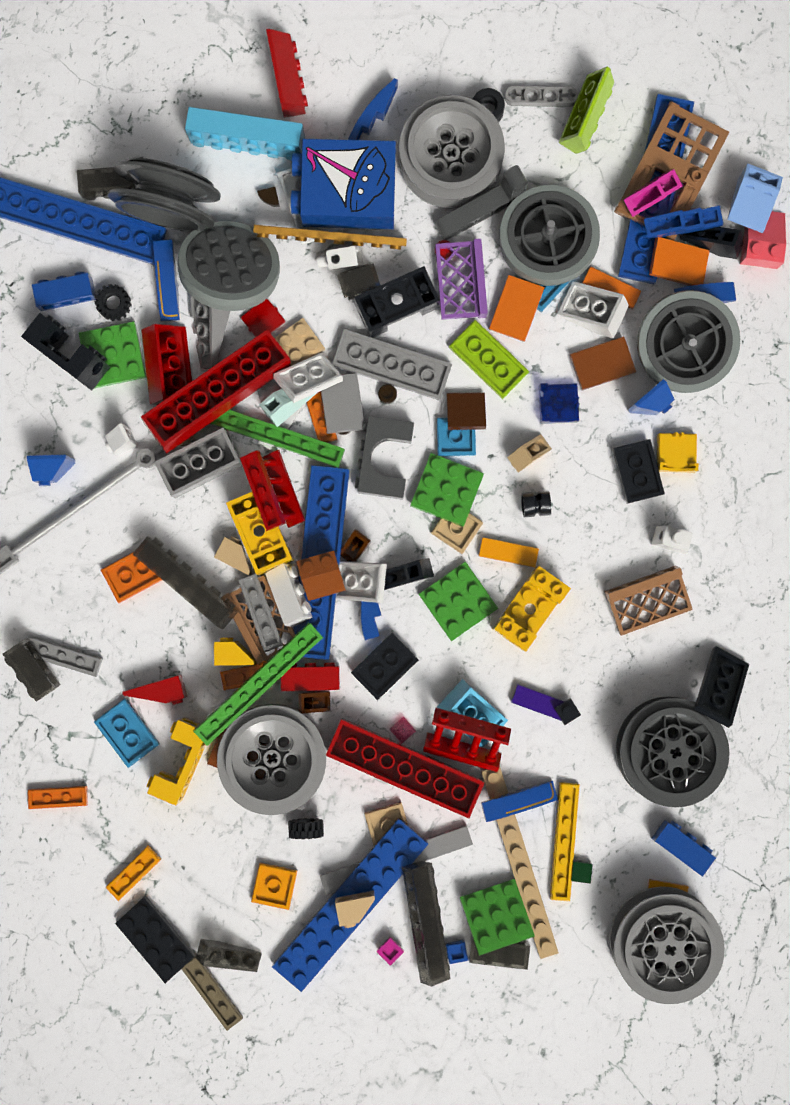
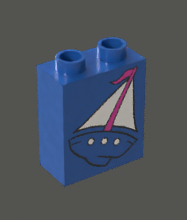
(345, 184)

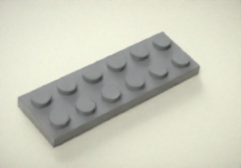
(392, 364)

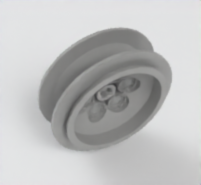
(460, 120)
(267, 794)
(634, 930)

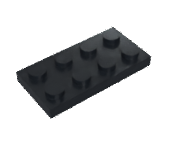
(721, 686)
(155, 939)

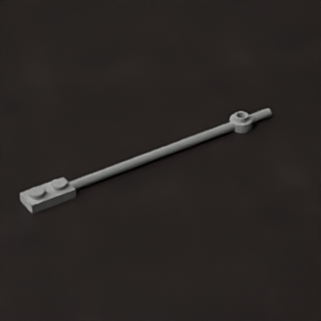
(8, 555)

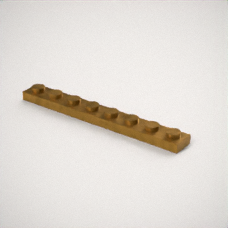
(337, 237)

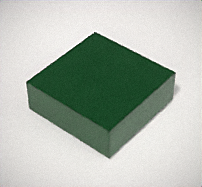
(581, 872)

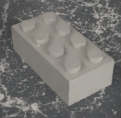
(198, 463)

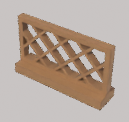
(643, 584)
(246, 629)

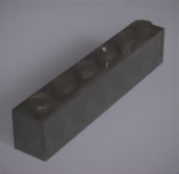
(185, 582)
(426, 923)

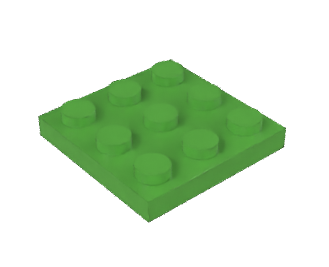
(121, 349)
(447, 490)
(458, 601)
(496, 917)

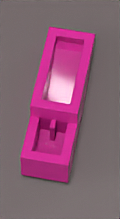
(652, 192)

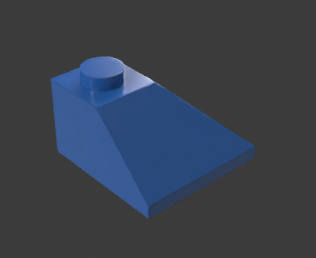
(655, 401)
(49, 468)

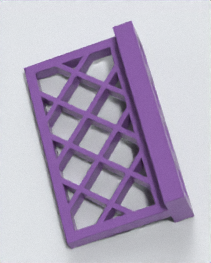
(477, 282)

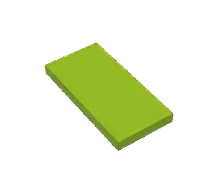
(488, 359)

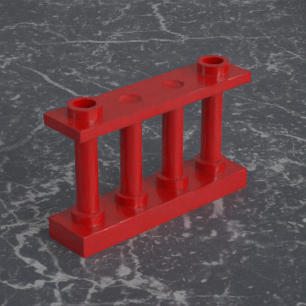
(263, 491)
(462, 751)

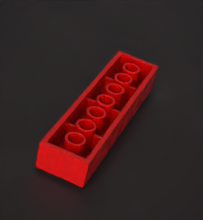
(216, 391)
(405, 768)

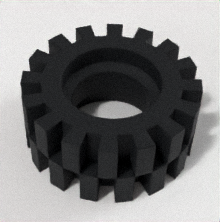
(107, 292)
(306, 828)

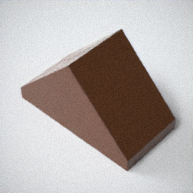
(355, 546)
(314, 702)

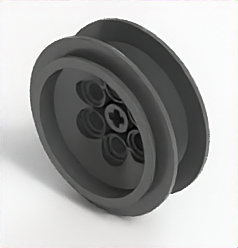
(164, 194)
(637, 756)

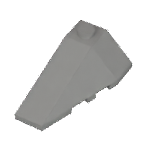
(210, 330)

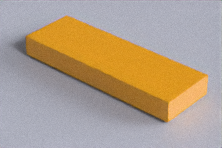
(508, 552)
(133, 873)

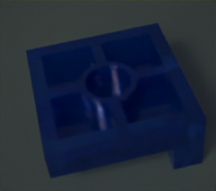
(558, 403)

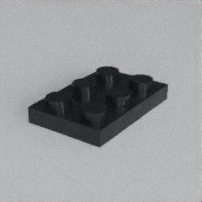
(638, 471)
(384, 666)

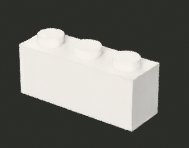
(289, 595)

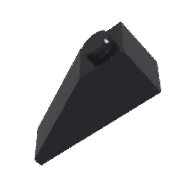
(718, 240)
(408, 573)

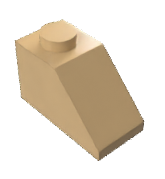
(529, 453)
(233, 555)
(353, 908)

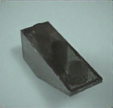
(227, 956)

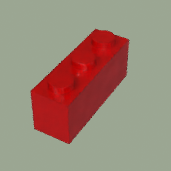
(311, 677)

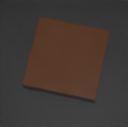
(466, 411)

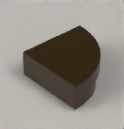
(269, 196)

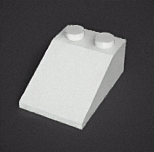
(594, 308)

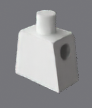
(349, 257)
(672, 539)

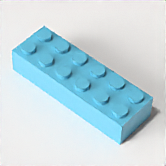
(244, 133)

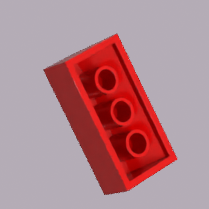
(286, 73)
(165, 360)

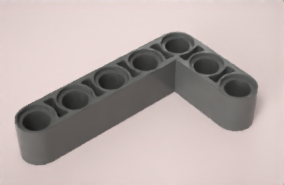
(484, 206)

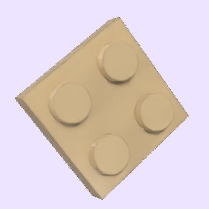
(299, 342)

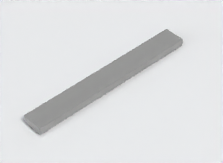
(436, 847)

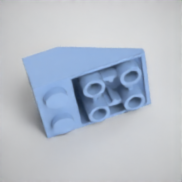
(754, 197)

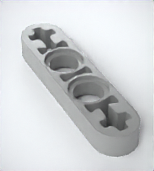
(541, 100)

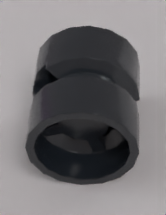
(536, 504)

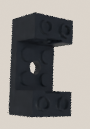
(378, 309)
(48, 336)

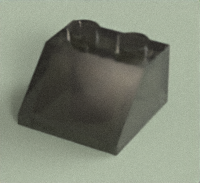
(358, 280)

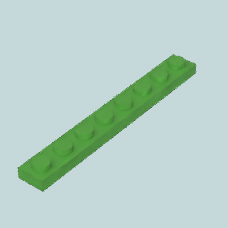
(280, 437)
(257, 684)

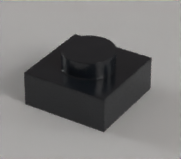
(567, 711)

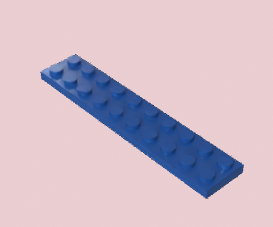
(79, 221)
(637, 247)
(321, 535)
(323, 934)

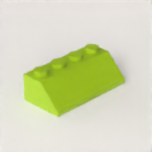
(587, 110)

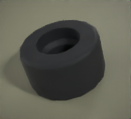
(494, 97)

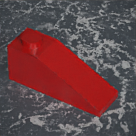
(163, 691)

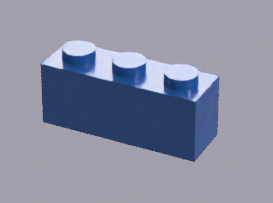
(63, 291)
(684, 847)

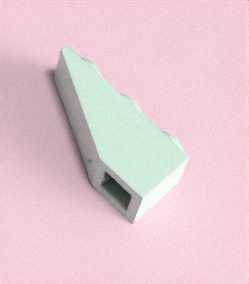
(280, 407)

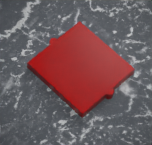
(263, 317)

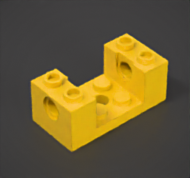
(263, 551)
(544, 593)
(170, 787)

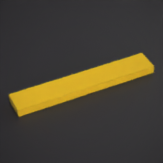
(564, 841)

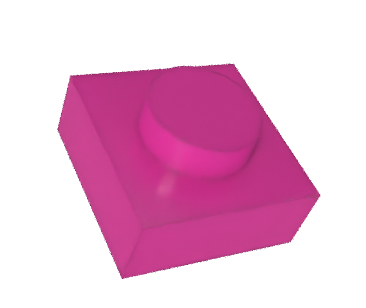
(390, 950)

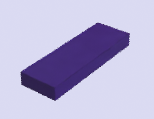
(536, 701)

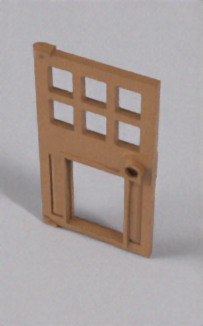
(662, 161)

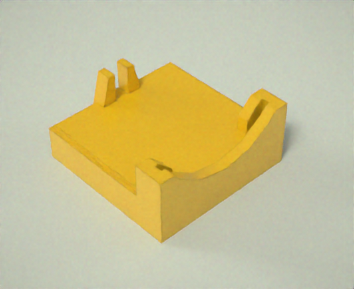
(677, 452)

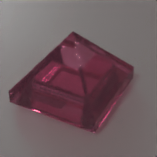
(402, 730)

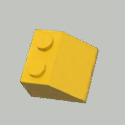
(231, 653)

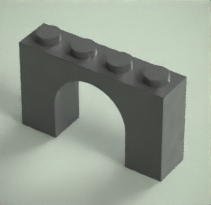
(379, 431)

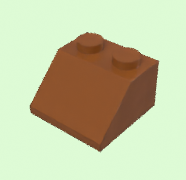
(321, 575)

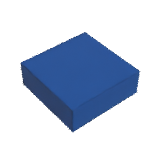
(457, 952)

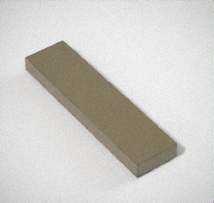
(212, 993)

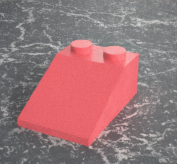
(765, 248)

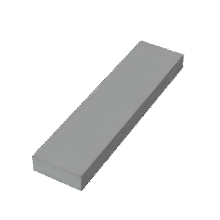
(260, 612)
(67, 657)

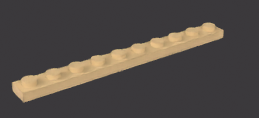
(522, 869)

